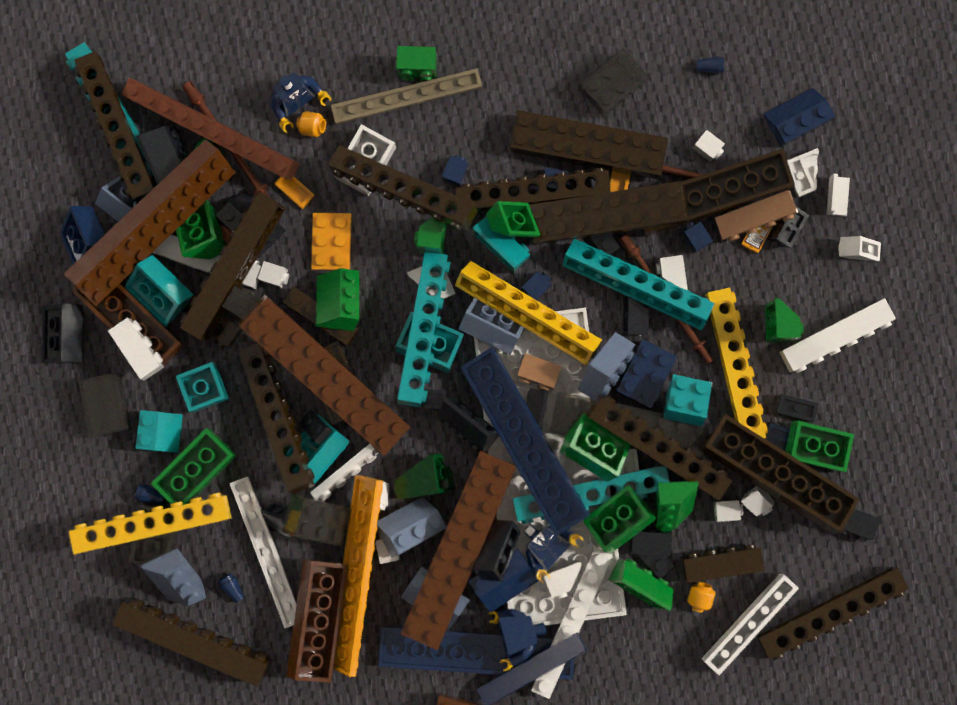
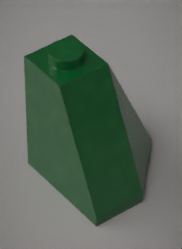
(425, 478)

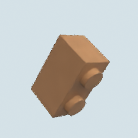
(539, 372)

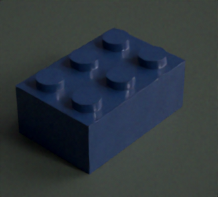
(646, 374)

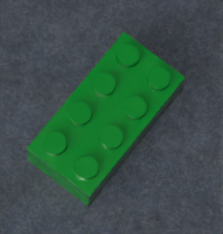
(194, 468)

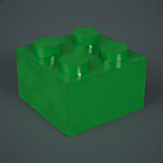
(416, 63)

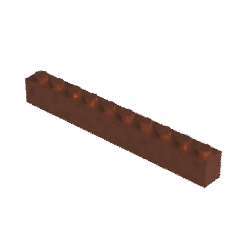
(210, 129)

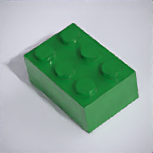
(819, 446)

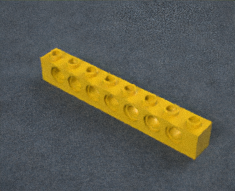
(528, 312)
(727, 358)
(80, 536)

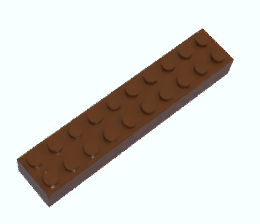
(150, 222)
(323, 375)
(458, 550)

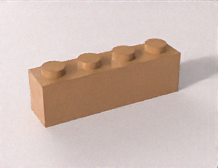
(756, 215)

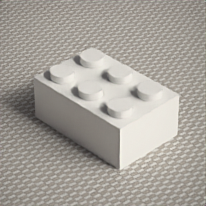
(372, 146)

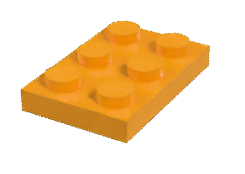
(331, 241)

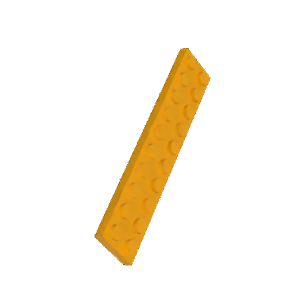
(358, 557)

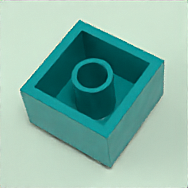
(202, 387)
(687, 400)

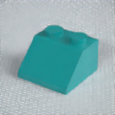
(159, 431)

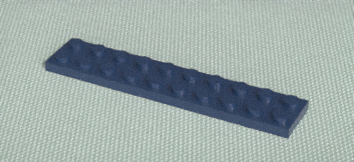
(525, 441)
(457, 653)

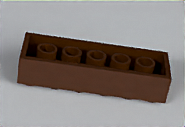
(121, 305)
(317, 620)

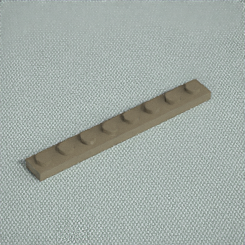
(406, 96)

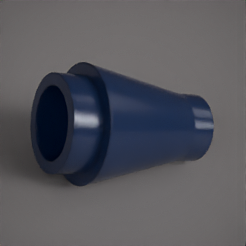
(711, 65)
(148, 495)
(231, 587)

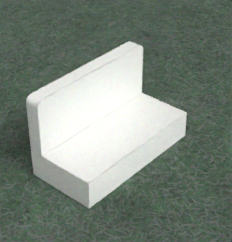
(837, 195)

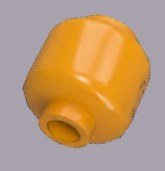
(311, 124)
(701, 596)

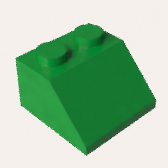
(512, 219)

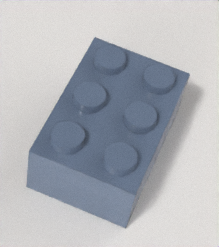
(607, 366)

